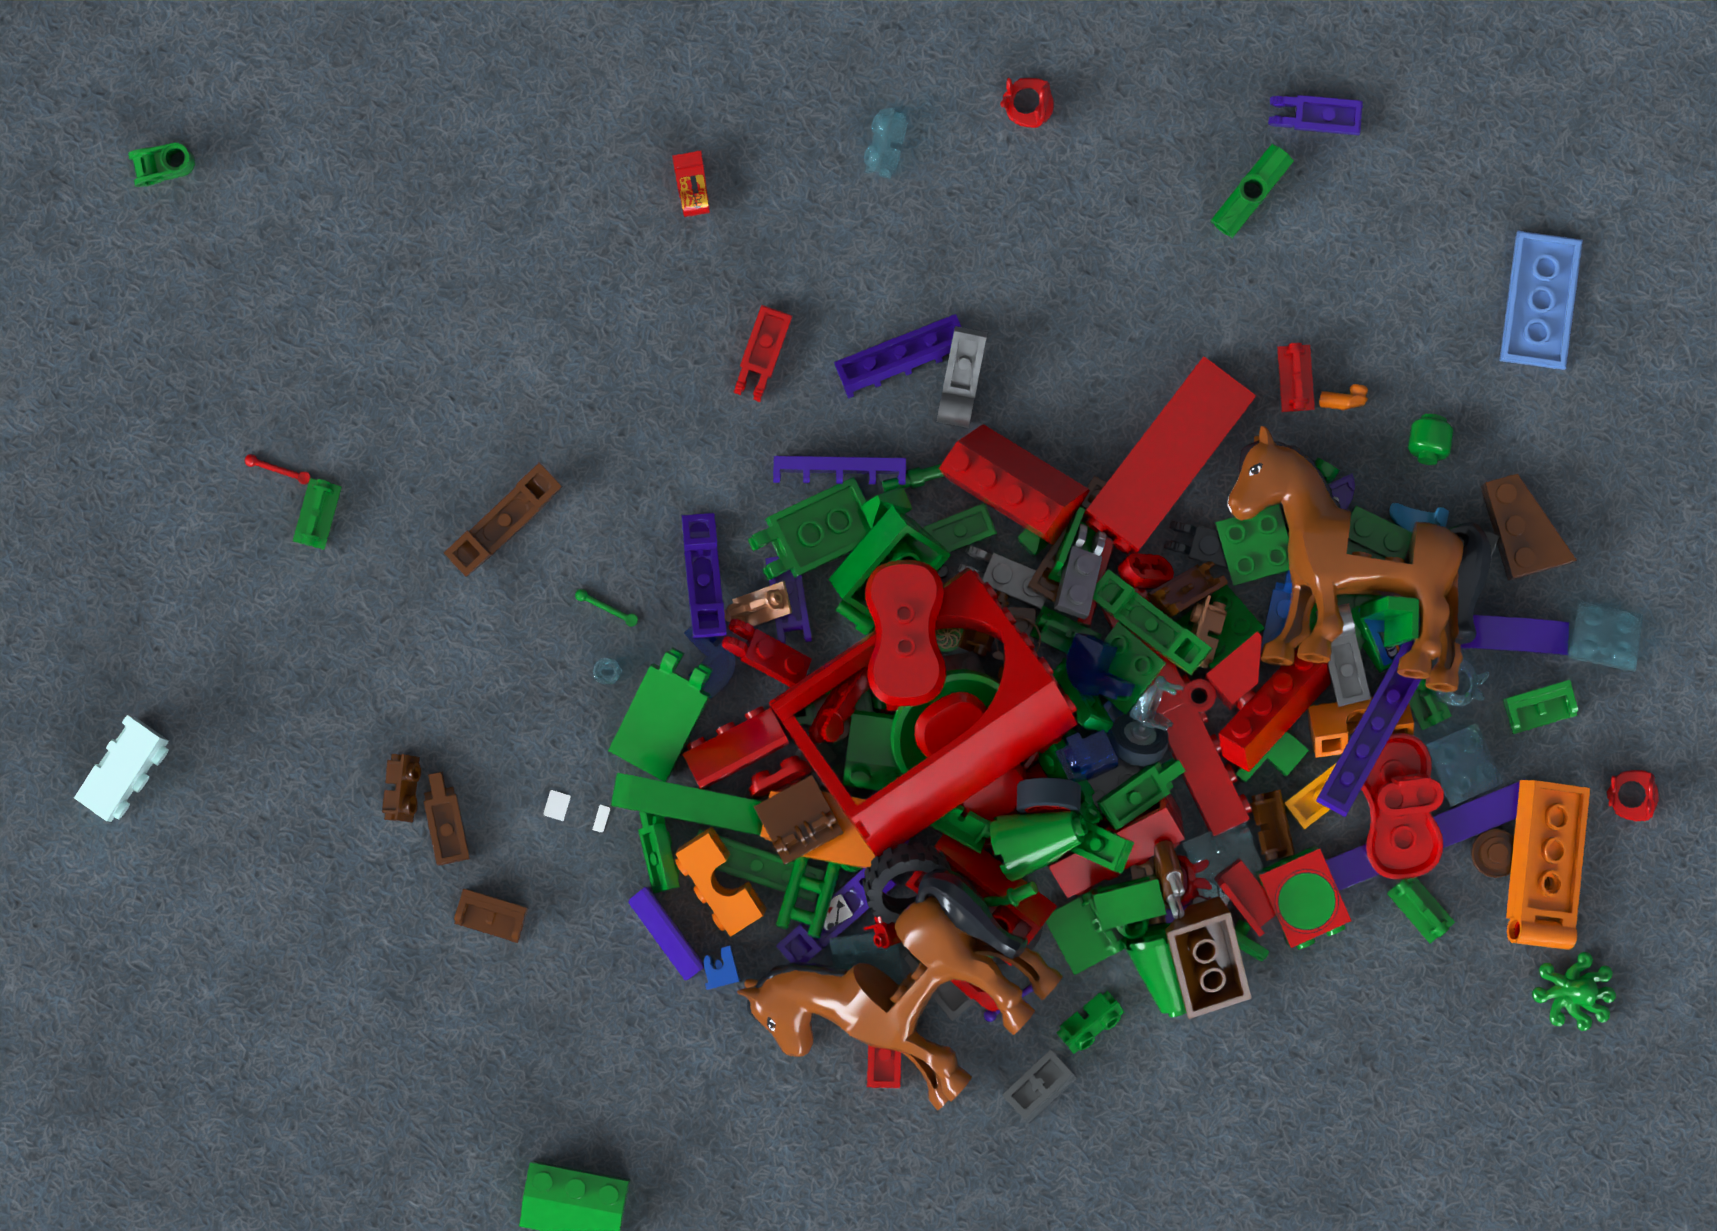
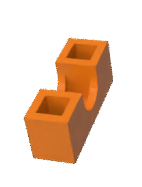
(1332, 725)
(731, 907)

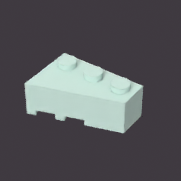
(122, 769)

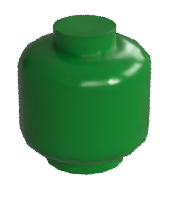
(1430, 439)

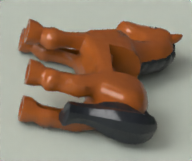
(1437, 568)
(951, 939)

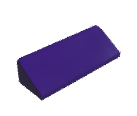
(666, 933)

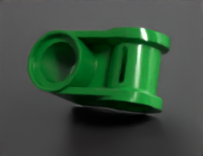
(154, 164)

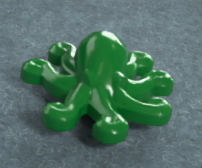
(1576, 991)

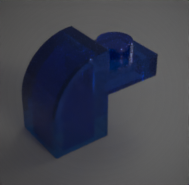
(718, 659)
(1089, 666)
(1087, 757)

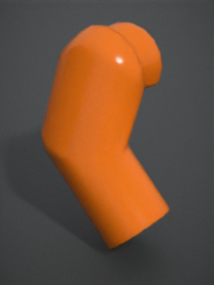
(1344, 401)

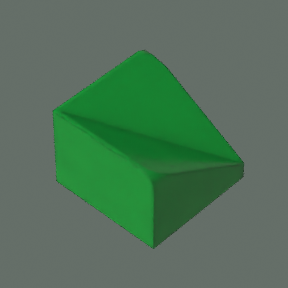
(880, 504)
(1031, 542)

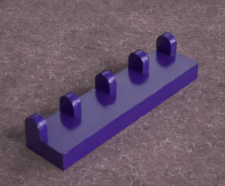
(897, 355)
(839, 465)

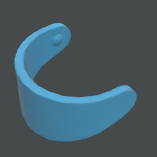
(1406, 517)

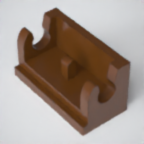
(1186, 589)
(490, 915)

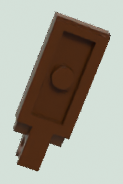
(445, 822)

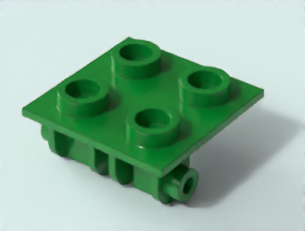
(1255, 545)
(1237, 627)
(1133, 663)
(1080, 934)

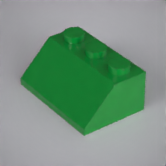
(891, 539)
(869, 752)
(572, 1199)

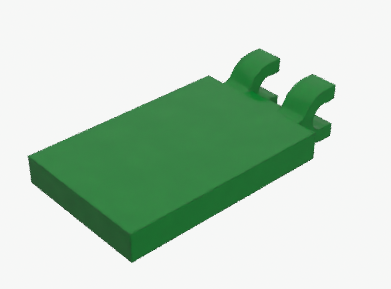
(814, 530)
(662, 717)

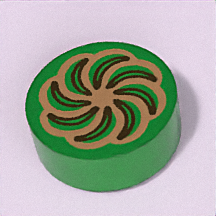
(948, 638)

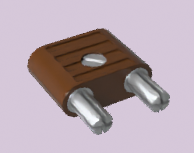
(1169, 876)

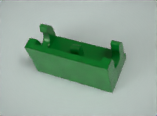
(1541, 707)
(1128, 902)

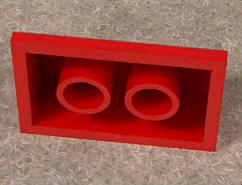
(735, 747)

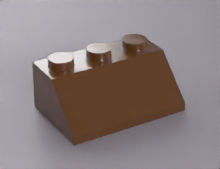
(1207, 958)

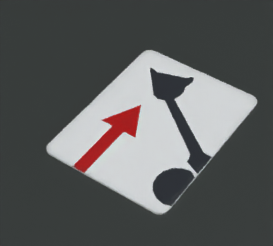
(837, 912)

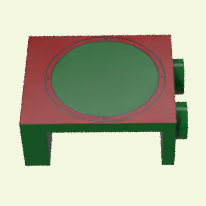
(1304, 897)

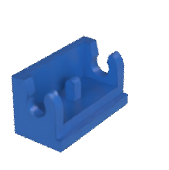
(721, 974)

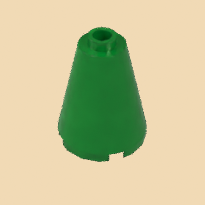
(1034, 839)
(1156, 967)

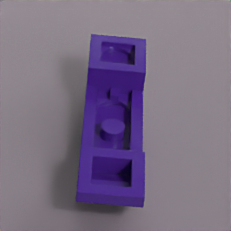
(703, 575)
(1520, 635)
(801, 948)

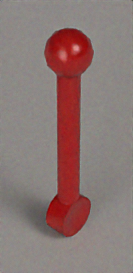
(303, 477)

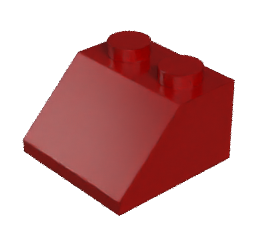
(1237, 674)

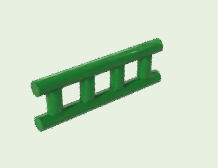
(824, 888)

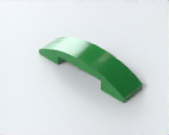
(1150, 623)

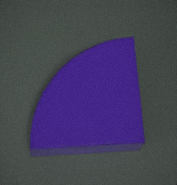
(1344, 490)

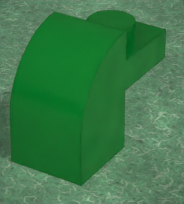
(1283, 756)

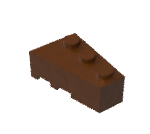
(1525, 533)

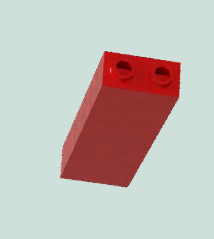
(1168, 456)

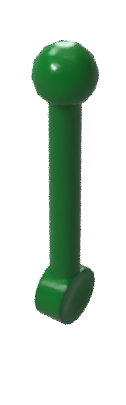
(630, 619)

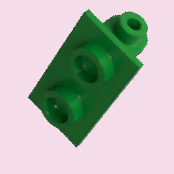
(317, 513)
(1058, 630)
(1427, 708)
(969, 830)
(1421, 908)
(1103, 1014)

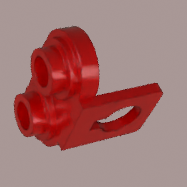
(790, 773)
(1410, 795)

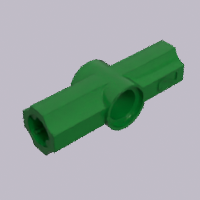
(1263, 174)

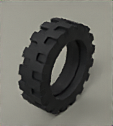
(891, 864)

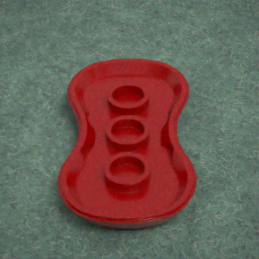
(906, 657)
(948, 720)
(1404, 843)

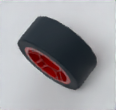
(1048, 795)

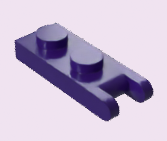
(799, 617)

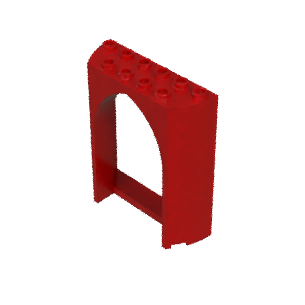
(1017, 724)

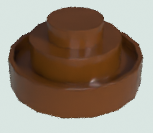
(1493, 853)

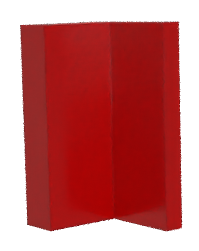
(1246, 895)

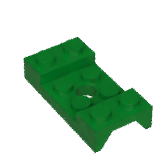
(1374, 536)

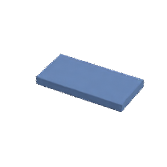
(1541, 300)

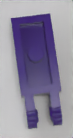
(1319, 114)

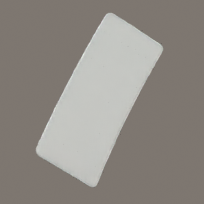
(557, 807)

